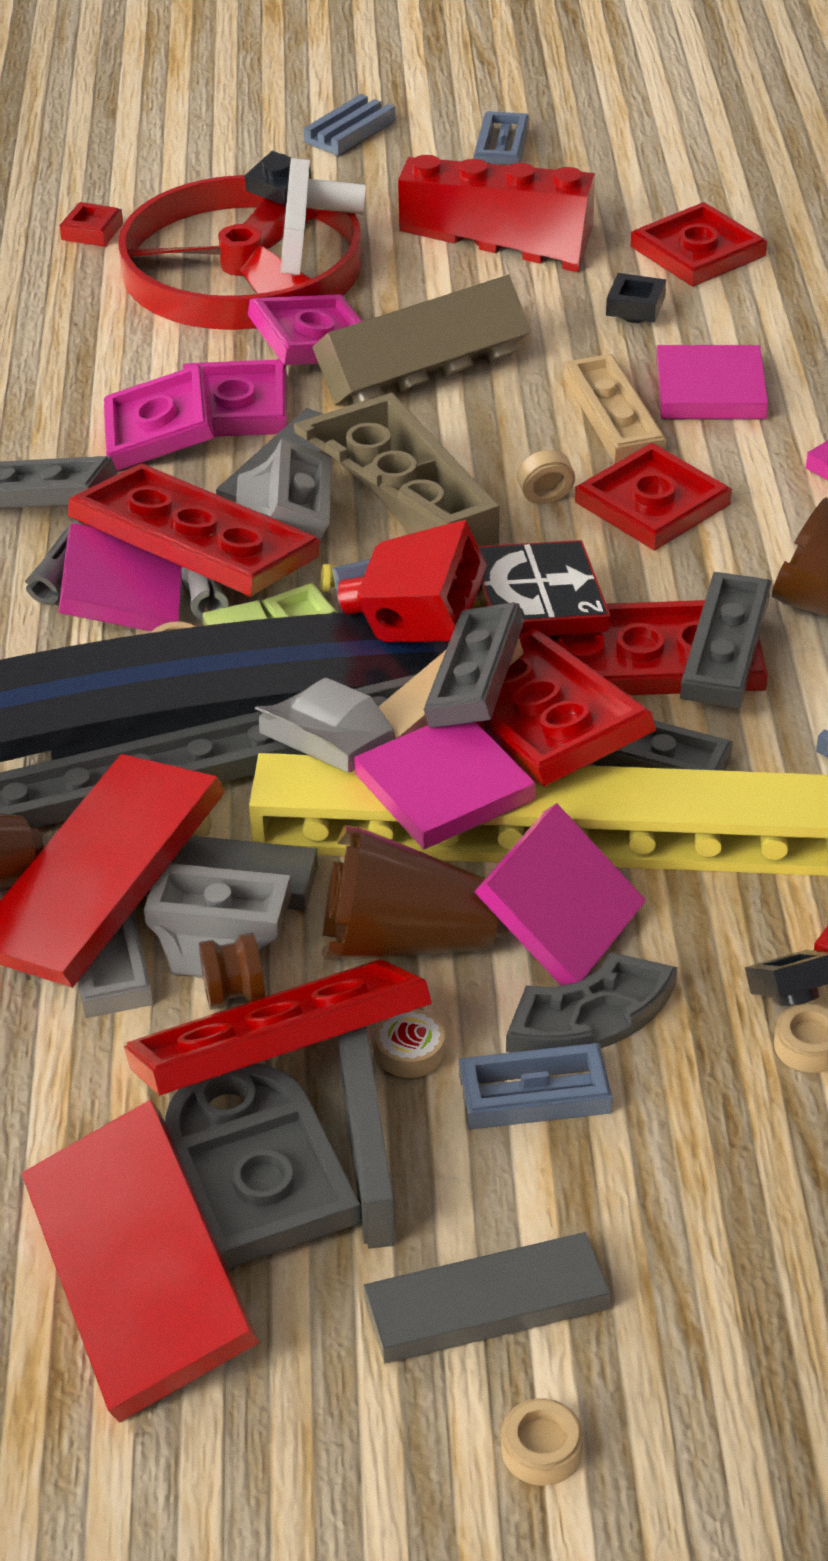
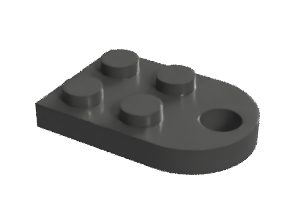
(260, 1166)

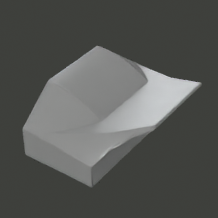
(290, 488)
(327, 723)
(213, 904)

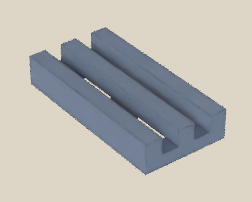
(349, 125)
(500, 154)
(536, 1095)

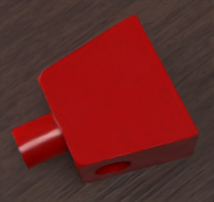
(417, 584)

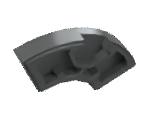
(595, 1010)

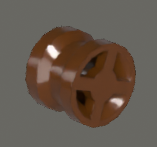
(231, 970)

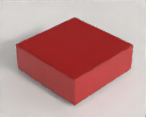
(91, 224)

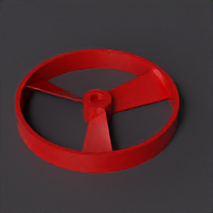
(241, 251)

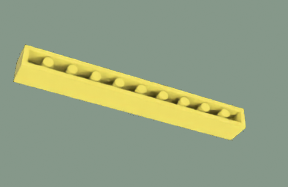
(628, 812)

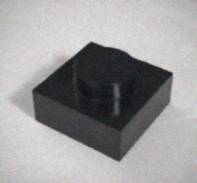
(270, 177)
(635, 298)
(790, 978)

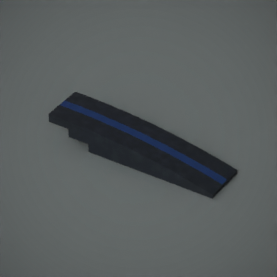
(186, 678)

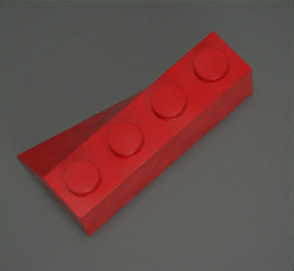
(499, 206)

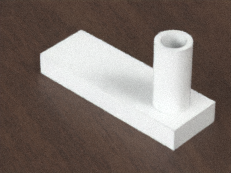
(312, 194)

